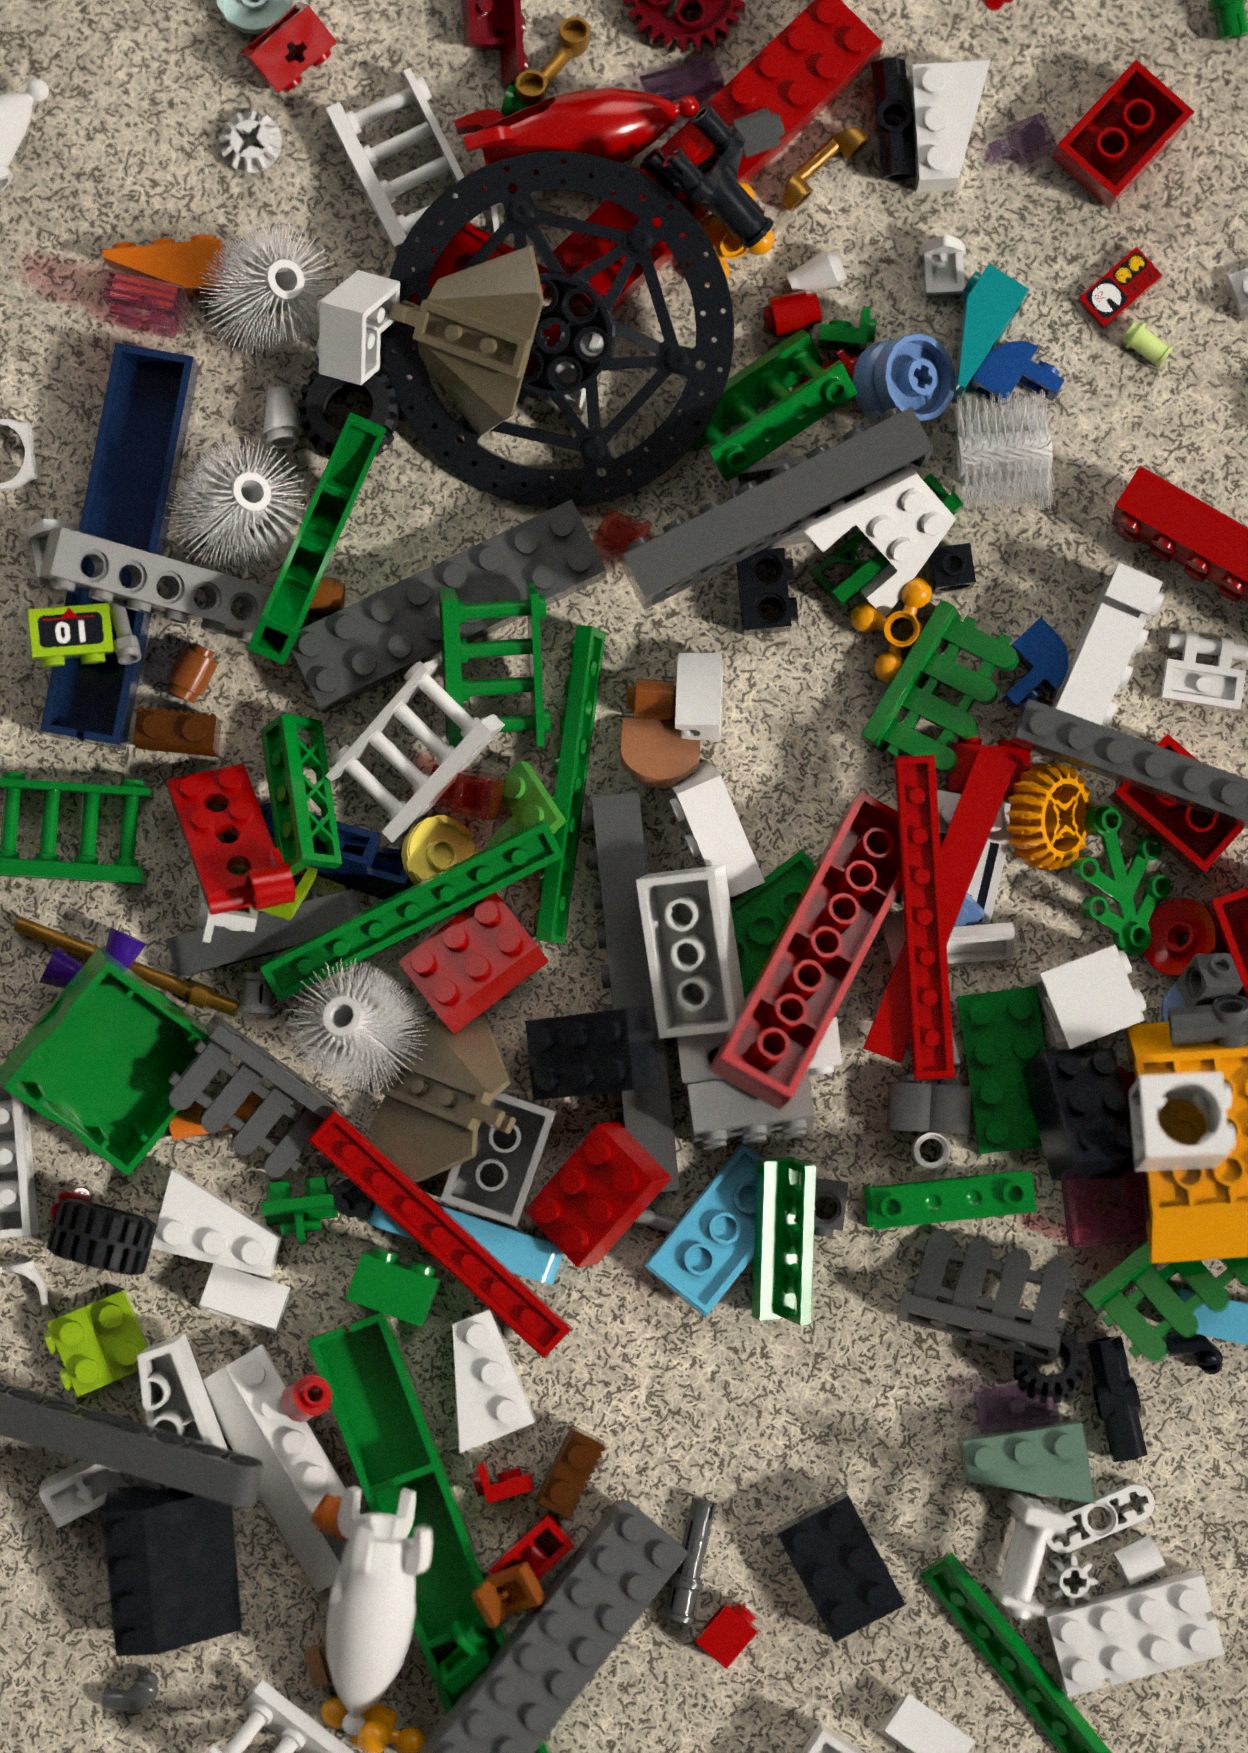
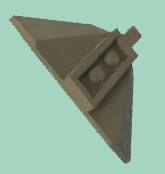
(479, 334)
(437, 1110)

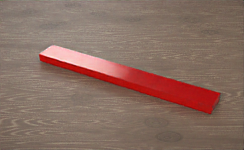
(959, 858)
(924, 917)
(439, 1233)

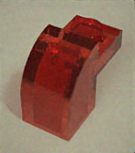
(474, 794)

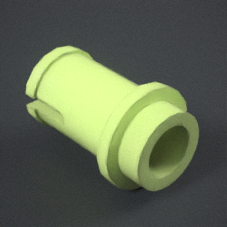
(1146, 343)

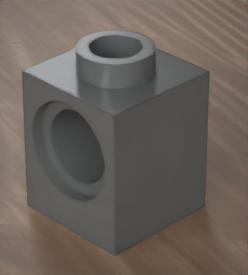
(1208, 978)
(838, 1193)

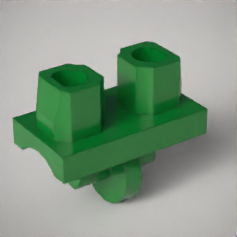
(301, 1213)

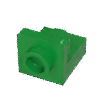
(842, 335)

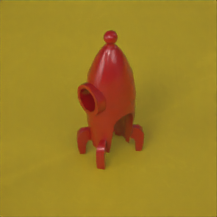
(589, 121)

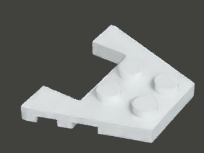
(899, 519)

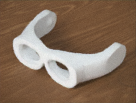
(29, 467)
(29, 1270)

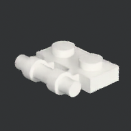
(1203, 683)

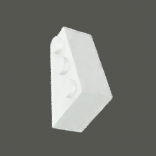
(943, 115)
(212, 1230)
(487, 1383)

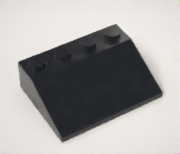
(169, 1568)

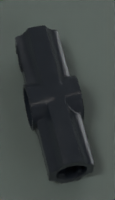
(892, 96)
(1117, 1398)

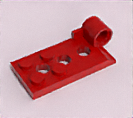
(268, 877)

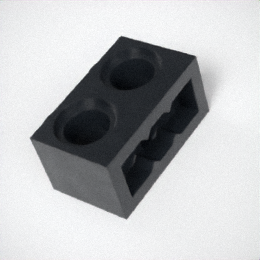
(755, 592)

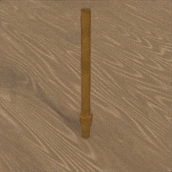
(198, 994)

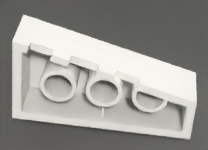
(176, 1394)

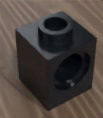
(951, 568)

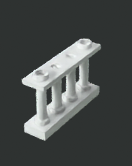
(367, 158)
(451, 760)
(1034, 1525)
(287, 1721)

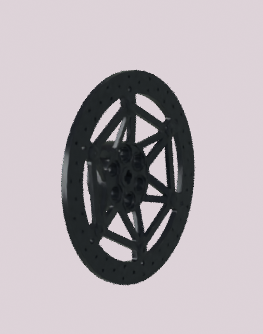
(669, 355)

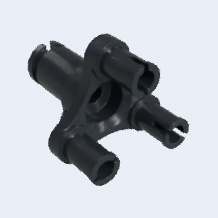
(714, 180)

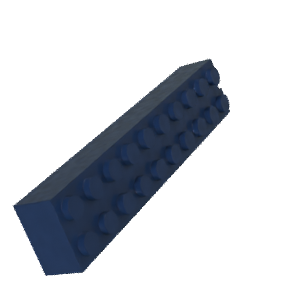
(126, 504)

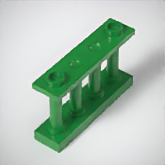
(794, 412)
(458, 651)
(86, 865)
(949, 1199)

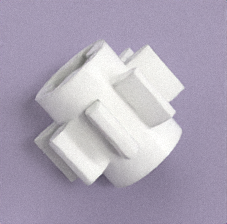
(1079, 1588)

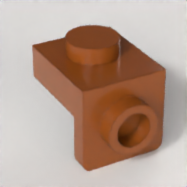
(507, 1593)

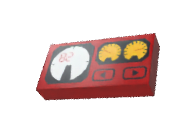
(1119, 288)

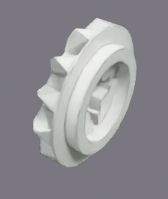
(251, 159)

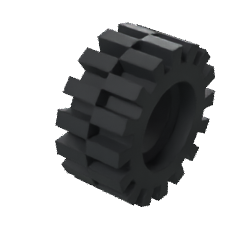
(1053, 1385)

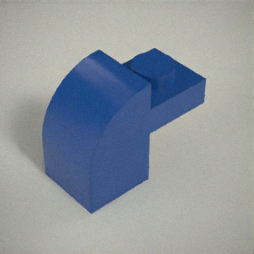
(1011, 364)
(1046, 659)

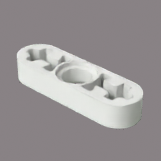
(1122, 1497)

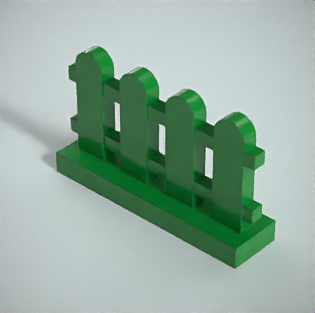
(926, 661)
(1136, 1270)

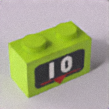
(70, 633)

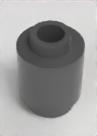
(760, 130)

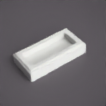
(981, 943)

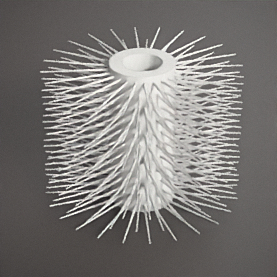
(266, 289)
(1004, 452)
(236, 506)
(357, 1027)

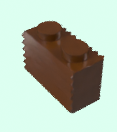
(177, 731)
(571, 1471)

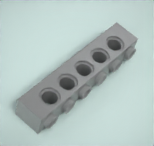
(68, 547)

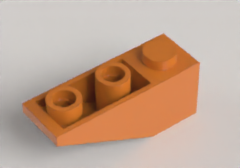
(171, 262)

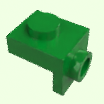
(467, 1660)

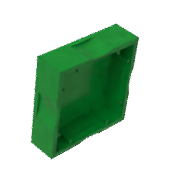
(106, 1060)

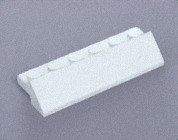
(294, 1459)

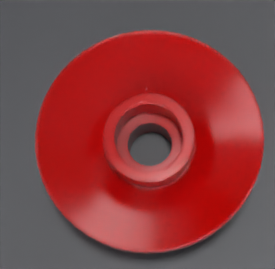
(1168, 927)

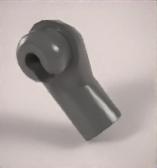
(135, 1697)

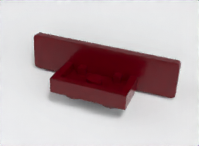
(497, 27)

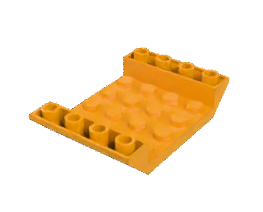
(1195, 1210)

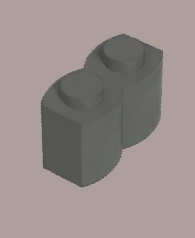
(928, 1106)

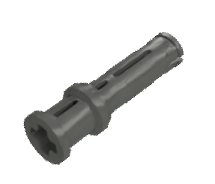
(686, 1580)

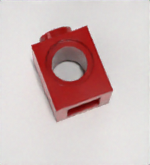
(727, 1632)

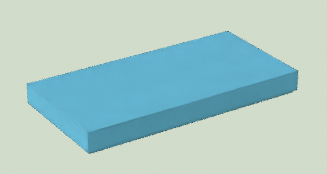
(713, 1236)

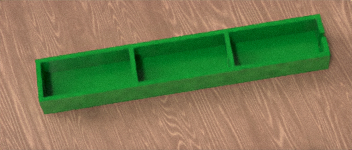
(396, 1451)

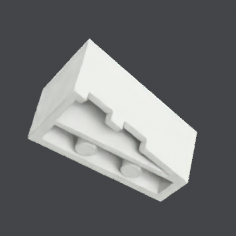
(715, 827)

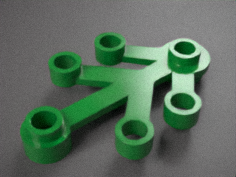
(1122, 883)

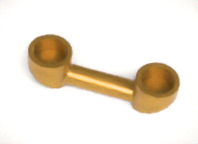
(532, 84)
(848, 142)

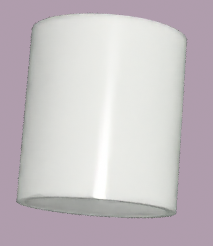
(944, 1154)
(1139, 1560)

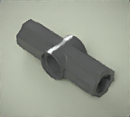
(1222, 1022)

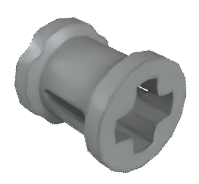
(257, 995)

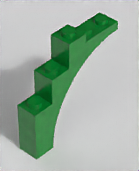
(316, 539)

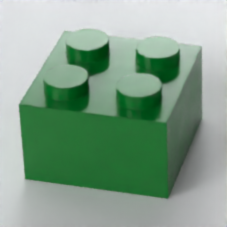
(393, 1286)

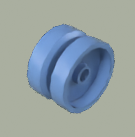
(903, 375)

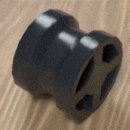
(355, 1196)

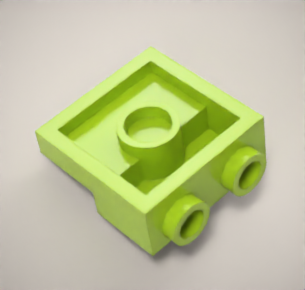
(97, 1343)

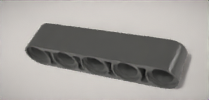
(270, 935)

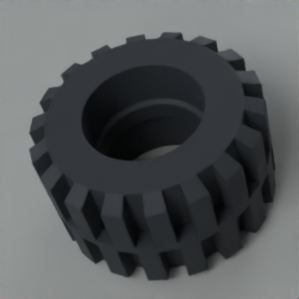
(323, 389)
(101, 1237)

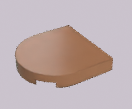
(656, 752)

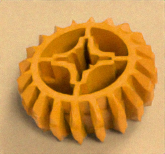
(1049, 816)

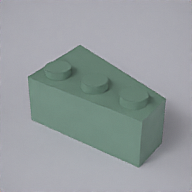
(1031, 1459)

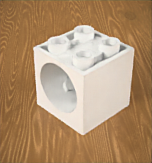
(1089, 997)
(1153, 1148)

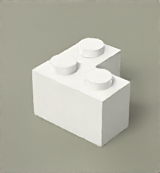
(353, 324)

